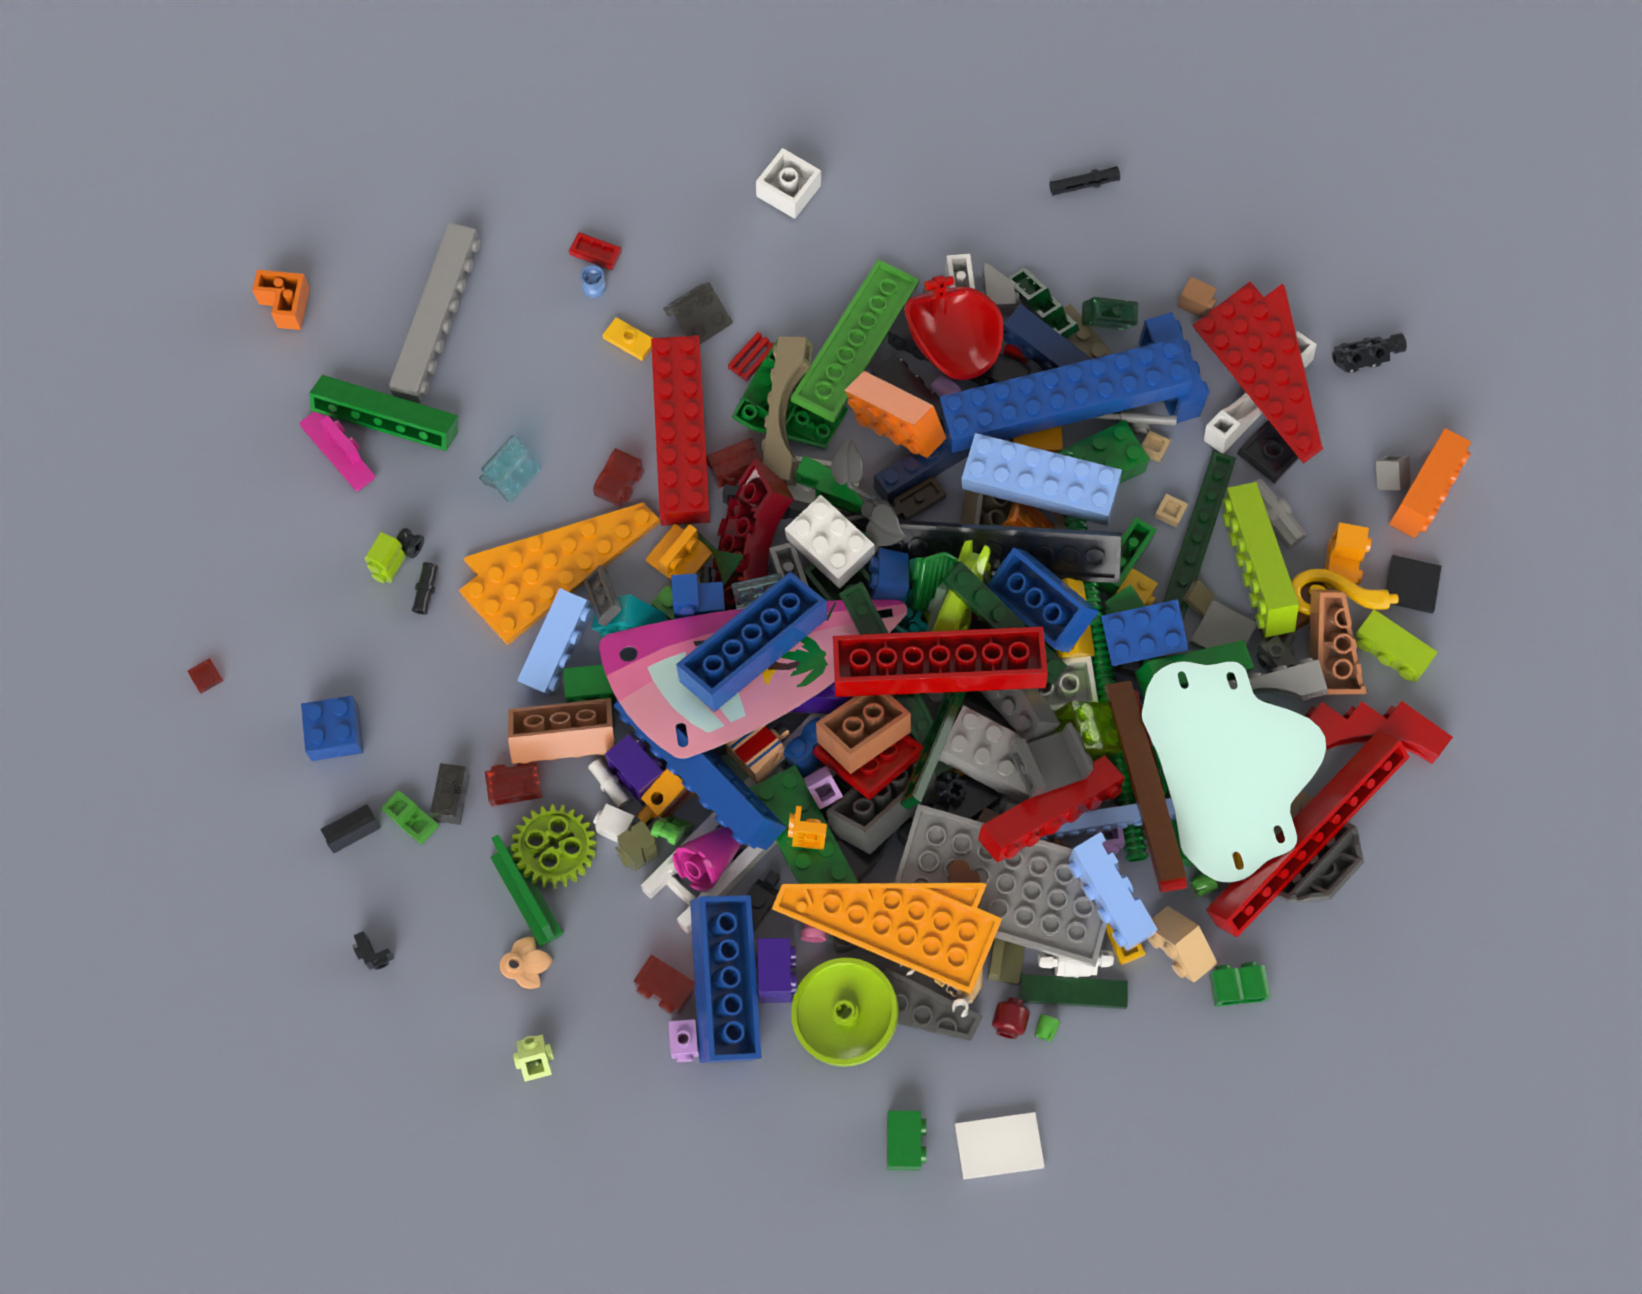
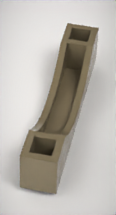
(791, 363)

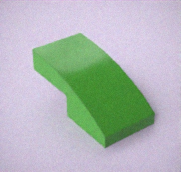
(409, 817)

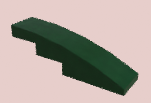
(1041, 303)

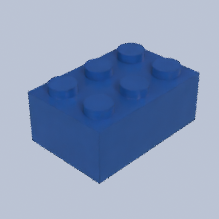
(1145, 632)

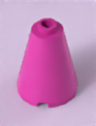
(706, 858)

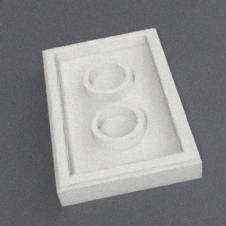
(999, 1145)

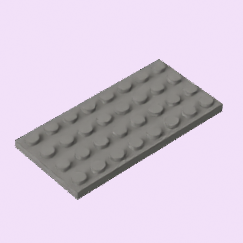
(1031, 892)

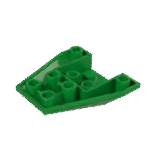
(801, 424)

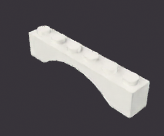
(1236, 418)

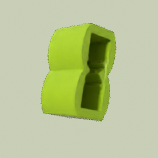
(385, 558)

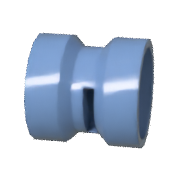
(593, 281)

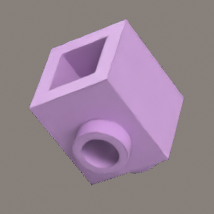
(823, 787)
(683, 1040)

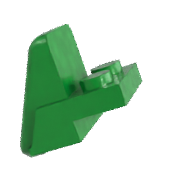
(926, 576)

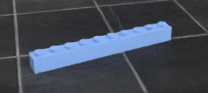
(1105, 820)

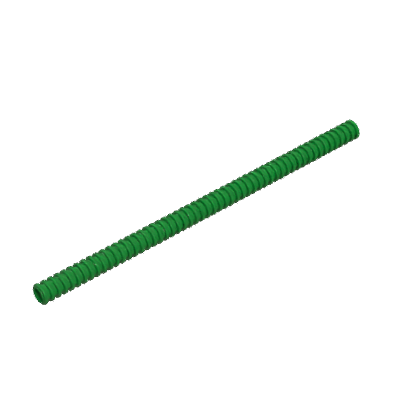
(1103, 674)

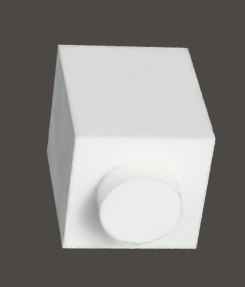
(613, 821)

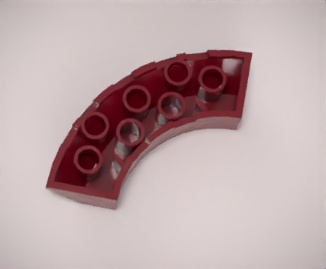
(752, 524)

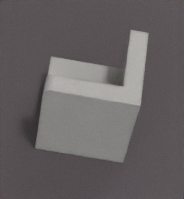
(1393, 472)

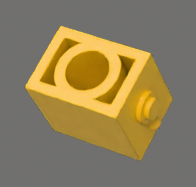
(1142, 584)

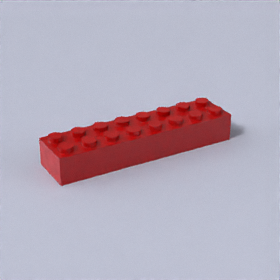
(680, 431)
(939, 661)

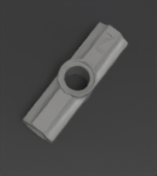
(1281, 517)

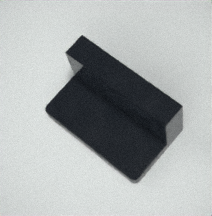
(350, 828)

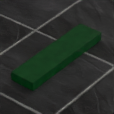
(1074, 991)

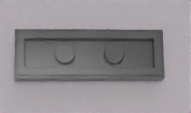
(602, 595)

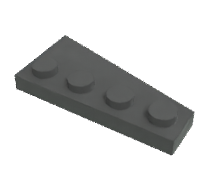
(929, 1010)

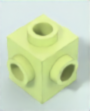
(533, 1057)

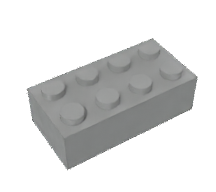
(982, 752)

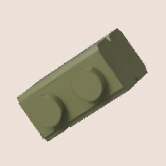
(636, 846)

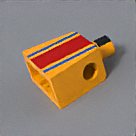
(671, 790)

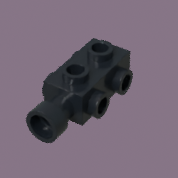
(1361, 355)

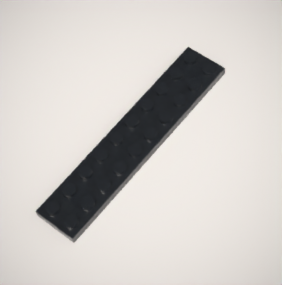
(1065, 552)

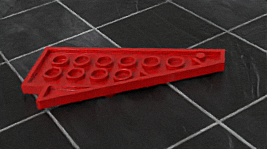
(1262, 353)

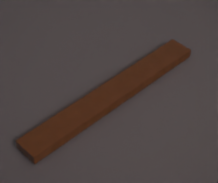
(1145, 781)

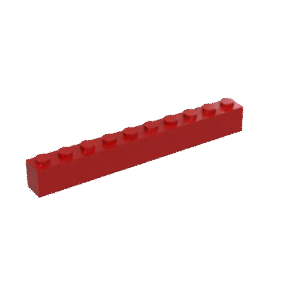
(1314, 829)

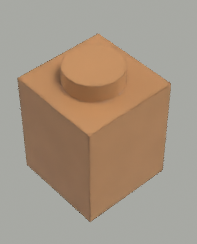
(1197, 297)

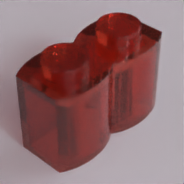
(618, 477)

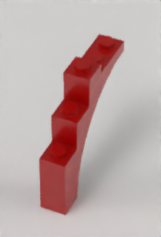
(1362, 723)

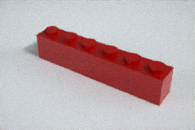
(1049, 811)

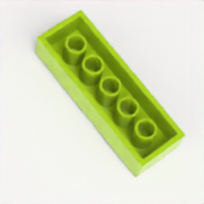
(1260, 560)

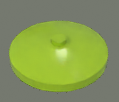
(845, 1012)

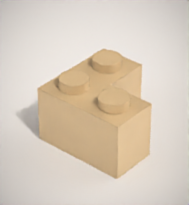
(1182, 943)

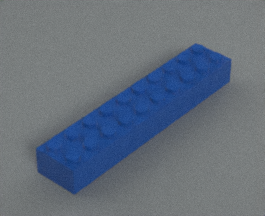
(1066, 394)

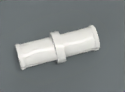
(609, 783)

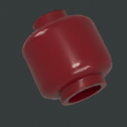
(1010, 1018)

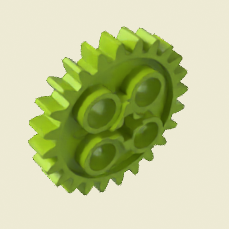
(566, 864)

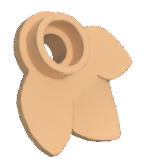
(529, 961)

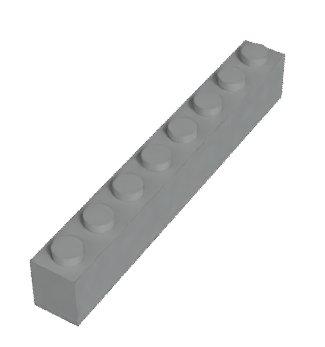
(434, 313)

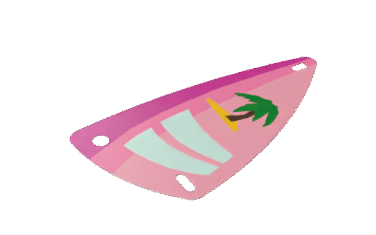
(658, 701)

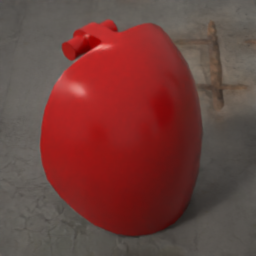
(955, 328)

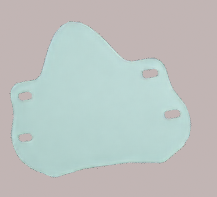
(1229, 765)

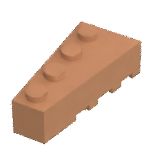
(1333, 642)

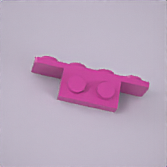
(338, 449)

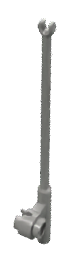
(1140, 421)

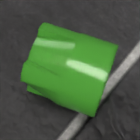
(1203, 885)
(1046, 1027)

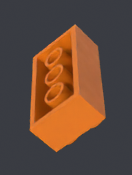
(895, 414)
(1431, 484)

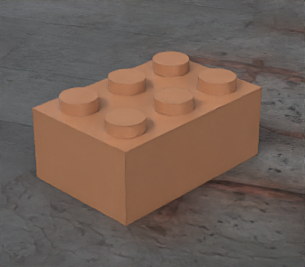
(863, 729)

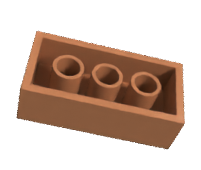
(561, 730)

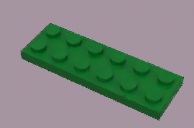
(808, 865)

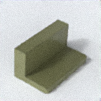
(1005, 962)

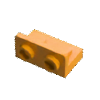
(806, 833)

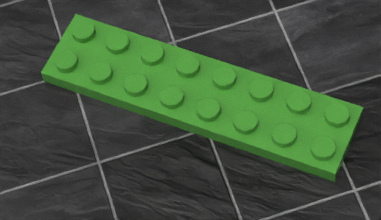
(855, 340)

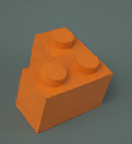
(287, 295)

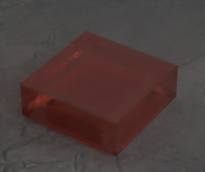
(205, 675)

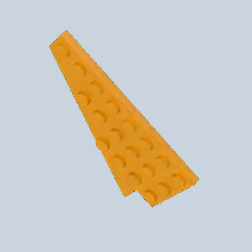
(523, 577)
(914, 924)

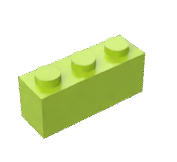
(1394, 646)

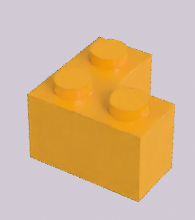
(1346, 551)

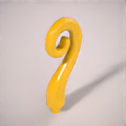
(1364, 597)

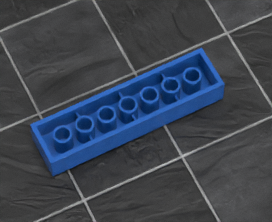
(718, 790)

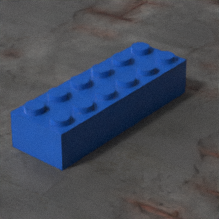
(752, 641)
(725, 979)

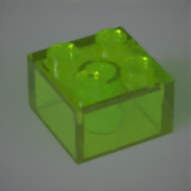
(1095, 726)

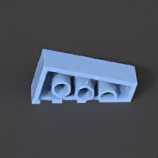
(556, 642)
(1111, 892)

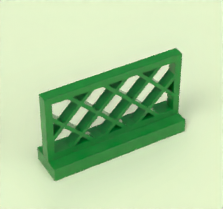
(525, 895)

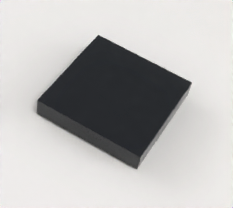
(1268, 453)
(1414, 583)

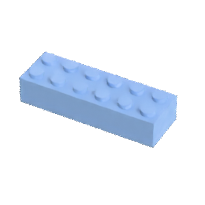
(1041, 479)

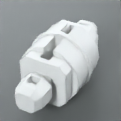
(1069, 968)

